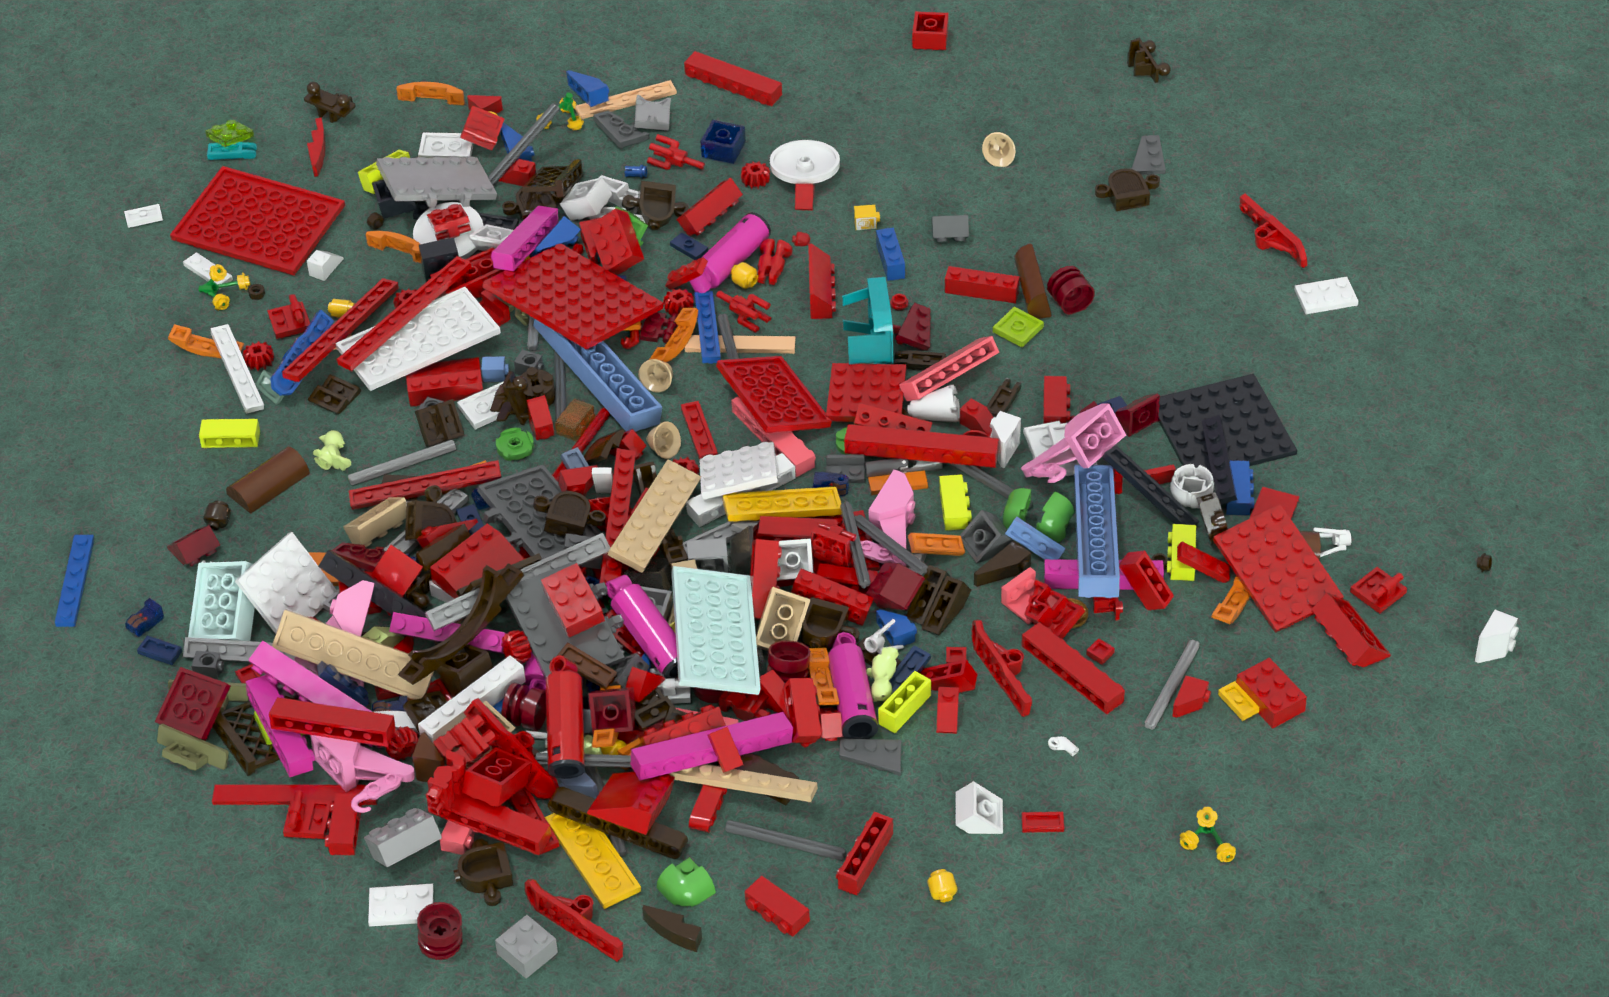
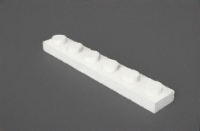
(237, 369)

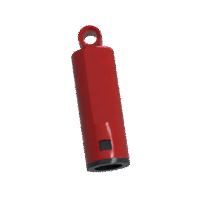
(564, 719)

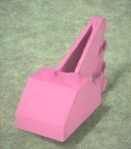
(1087, 437)
(892, 514)
(349, 615)
(350, 762)

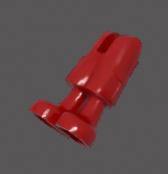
(773, 265)

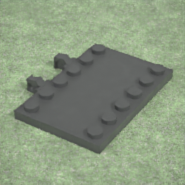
(512, 503)
(547, 634)

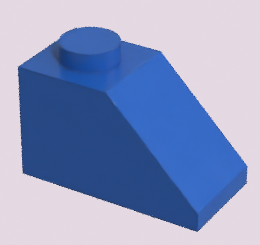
(900, 632)

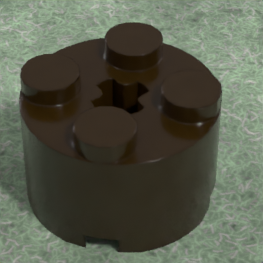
(539, 384)

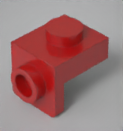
(1103, 604)

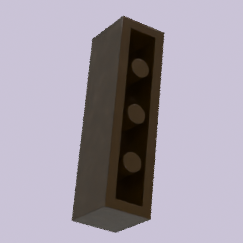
(756, 764)

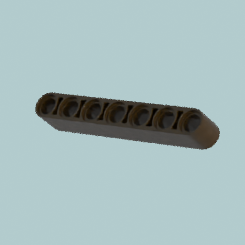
(658, 839)

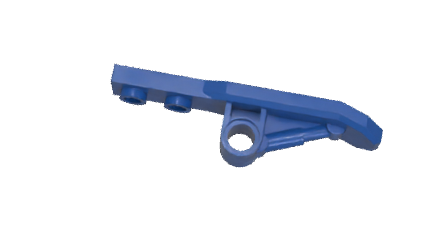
(318, 325)

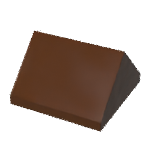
(426, 758)

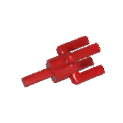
(672, 156)
(745, 308)

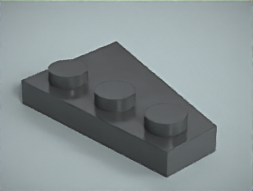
(617, 130)
(1149, 156)
(873, 752)

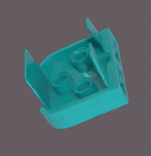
(878, 345)

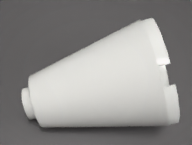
(937, 406)

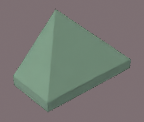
(264, 386)

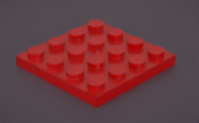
(864, 384)

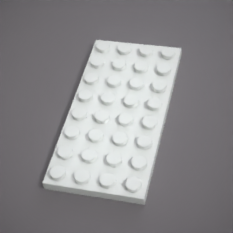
(432, 335)

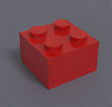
(930, 30)

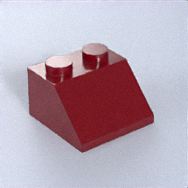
(1139, 414)
(195, 545)
(895, 586)
(612, 709)

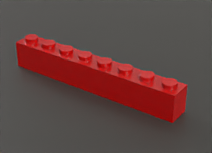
(921, 445)

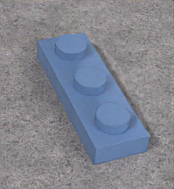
(1034, 540)

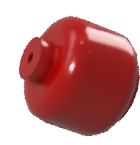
(801, 239)

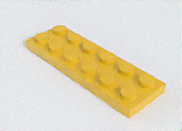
(782, 503)
(595, 860)

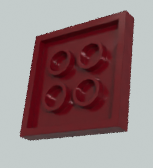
(193, 703)

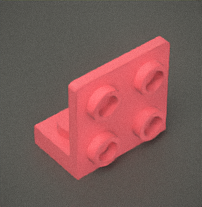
(1017, 592)

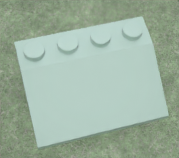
(219, 604)

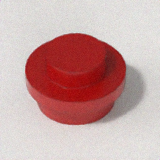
(899, 302)

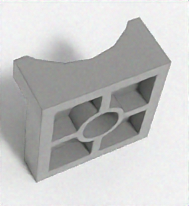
(652, 114)

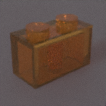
(575, 419)

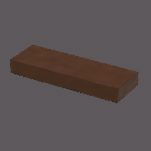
(589, 666)

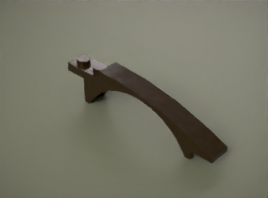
(671, 545)
(493, 591)

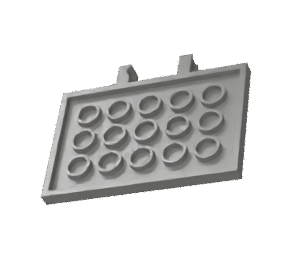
(436, 179)

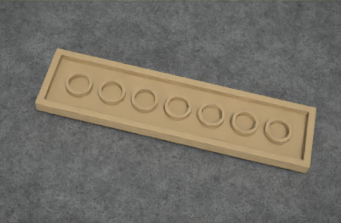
(654, 516)
(347, 653)

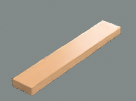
(627, 99)
(750, 344)

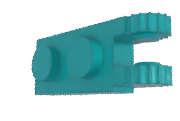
(234, 151)

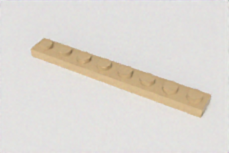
(749, 782)

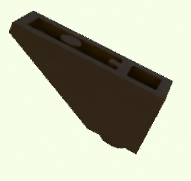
(1005, 564)
(926, 594)
(947, 605)

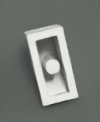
(322, 264)

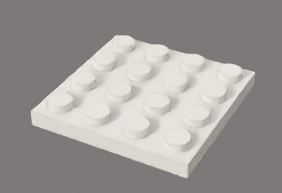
(738, 470)
(285, 580)

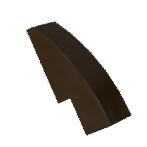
(442, 545)
(673, 928)

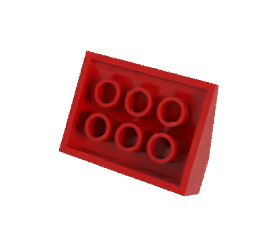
(445, 381)
(470, 557)
(632, 801)

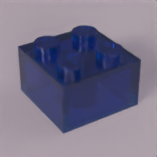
(723, 141)

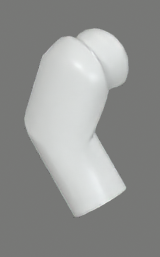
(1063, 743)

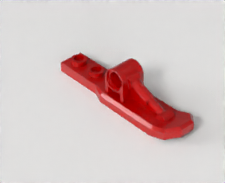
(1272, 232)
(1003, 666)
(520, 744)
(573, 917)

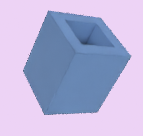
(494, 369)

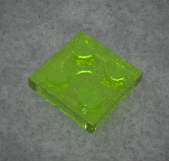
(229, 133)

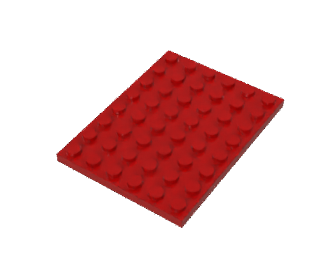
(258, 220)
(573, 296)

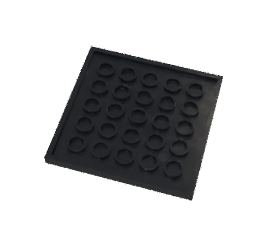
(1247, 416)

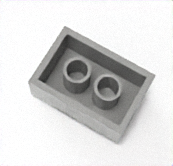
(402, 837)

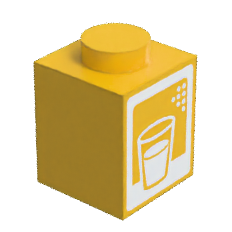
(866, 217)

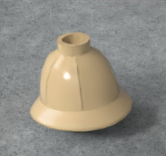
(998, 149)
(655, 375)
(664, 440)

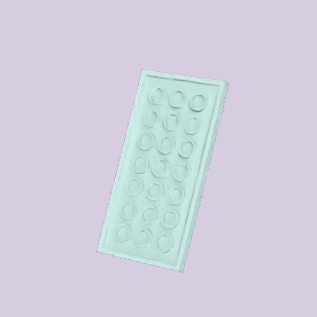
(715, 630)

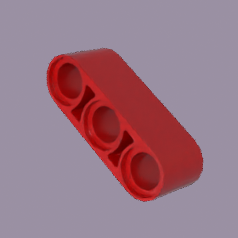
(705, 808)

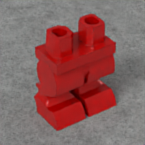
(745, 705)
(467, 739)
(446, 783)

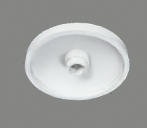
(804, 162)
(425, 233)

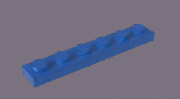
(707, 327)
(74, 581)

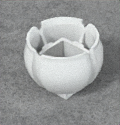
(1191, 479)

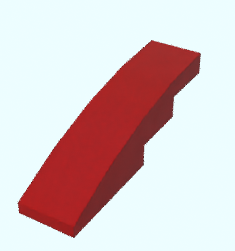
(317, 147)
(773, 687)

